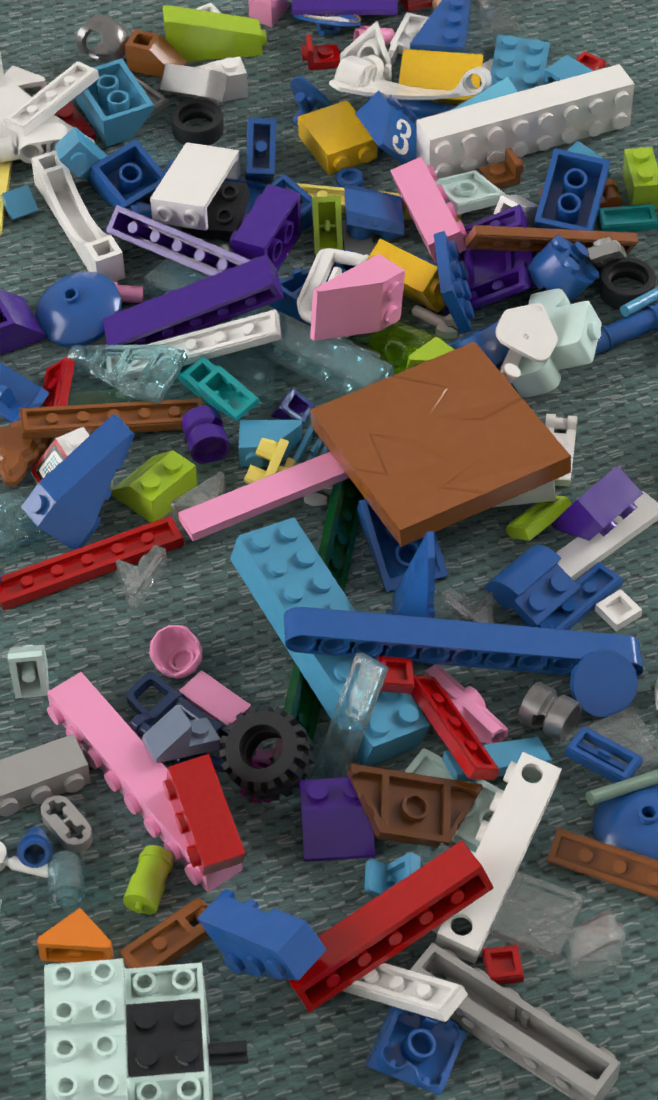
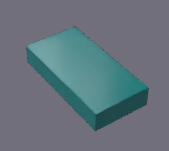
(628, 218)

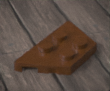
(412, 805)

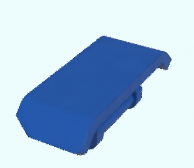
(18, 393)

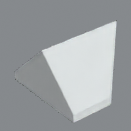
(371, 43)

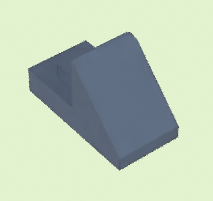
(179, 737)

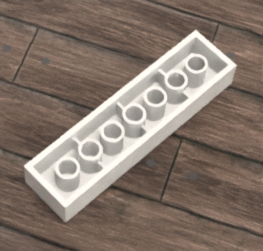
(526, 121)

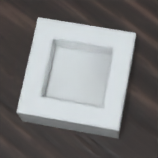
(618, 610)

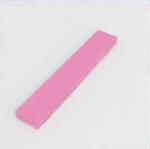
(261, 496)

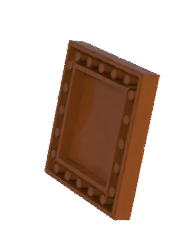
(439, 443)

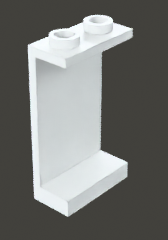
(192, 184)

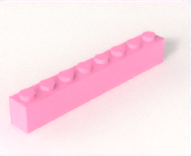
(127, 767)

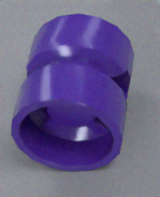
(205, 434)

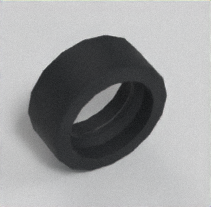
(197, 109)
(625, 268)

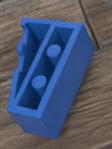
(445, 28)
(260, 941)

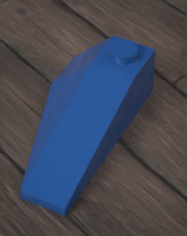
(73, 492)
(417, 587)

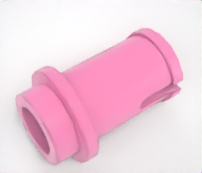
(130, 294)

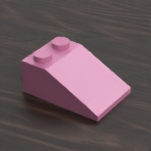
(358, 300)

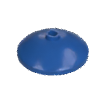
(75, 308)
(623, 825)

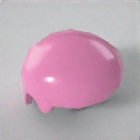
(175, 645)

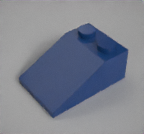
(386, 552)

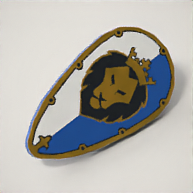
(334, 21)

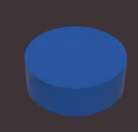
(349, 176)

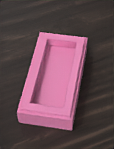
(214, 698)

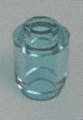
(65, 879)

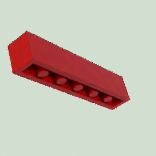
(393, 923)

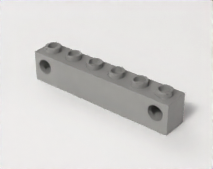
(523, 1031)

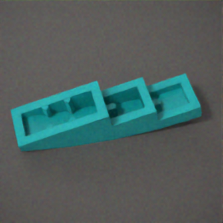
(217, 388)

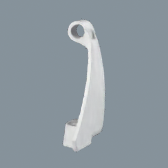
(364, 76)
(39, 141)

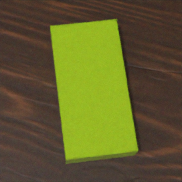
(537, 518)

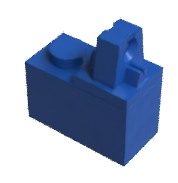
(260, 149)

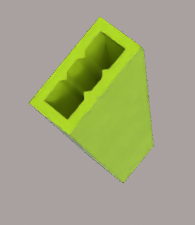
(212, 35)

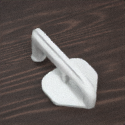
(319, 273)
(527, 333)

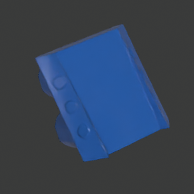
(372, 213)
(416, 1049)

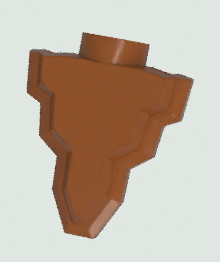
(18, 453)

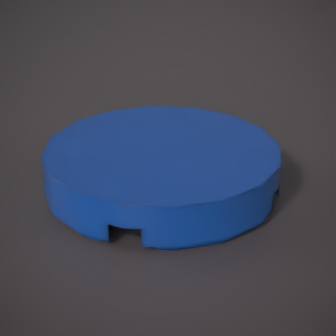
(603, 682)

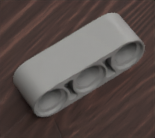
(193, 82)

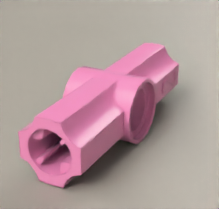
(471, 707)

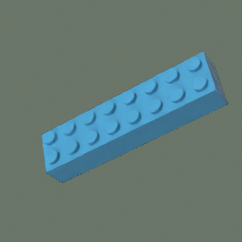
(289, 573)

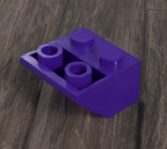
(17, 323)

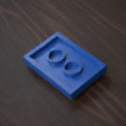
(453, 283)

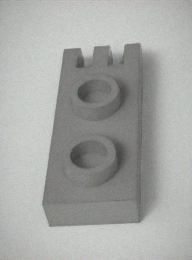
(605, 251)

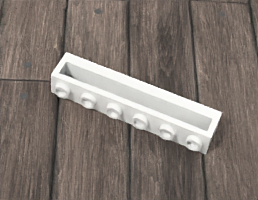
(502, 848)

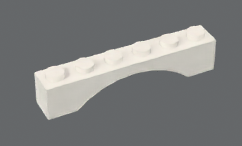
(93, 246)

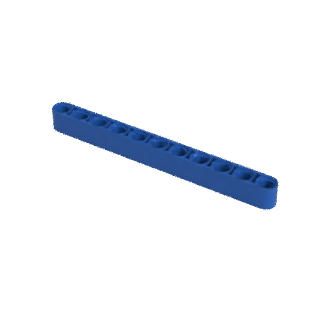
(448, 641)

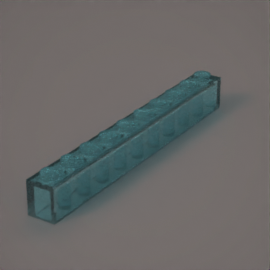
(323, 361)

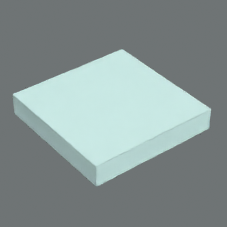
(470, 191)

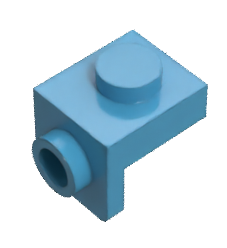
(381, 877)

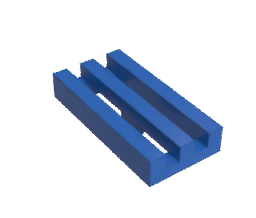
(600, 759)

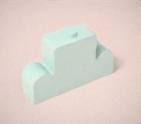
(577, 335)

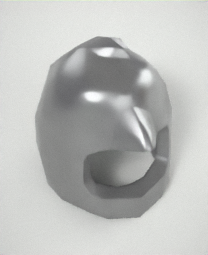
(112, 39)

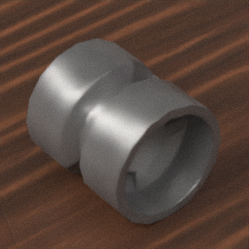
(546, 710)

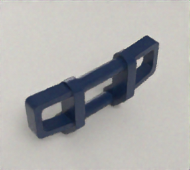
(145, 720)

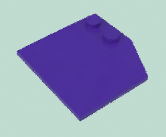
(497, 273)

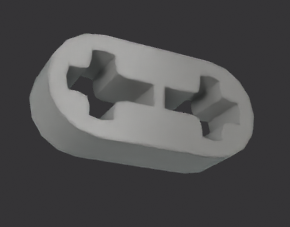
(72, 819)

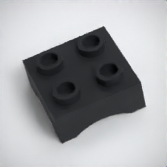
(224, 212)

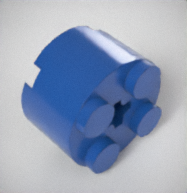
(563, 267)

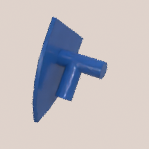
(306, 97)

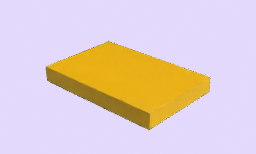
(438, 71)

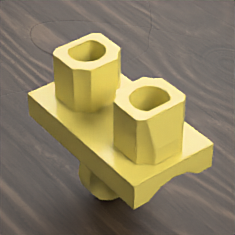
(273, 452)

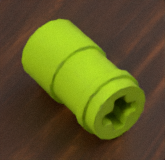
(149, 880)

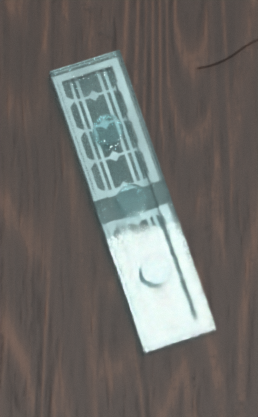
(350, 718)

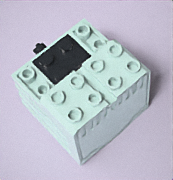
(130, 1033)

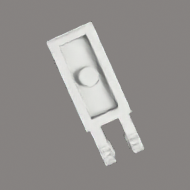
(406, 32)

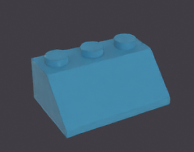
(115, 103)

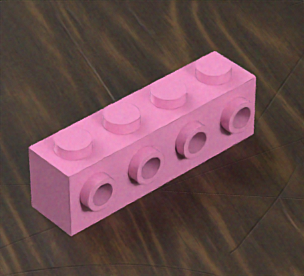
(427, 204)

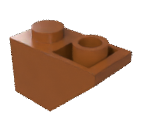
(149, 53)

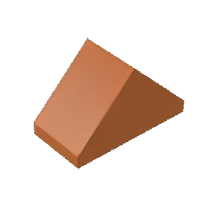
(74, 941)

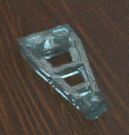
(154, 380)

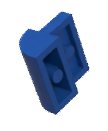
(533, 585)

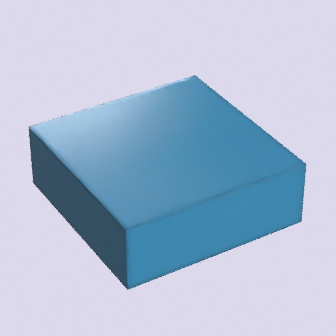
(19, 202)

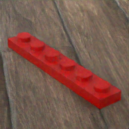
(87, 562)

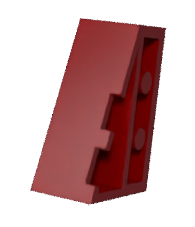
(203, 815)

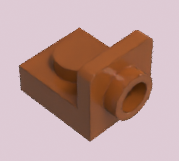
(504, 173)

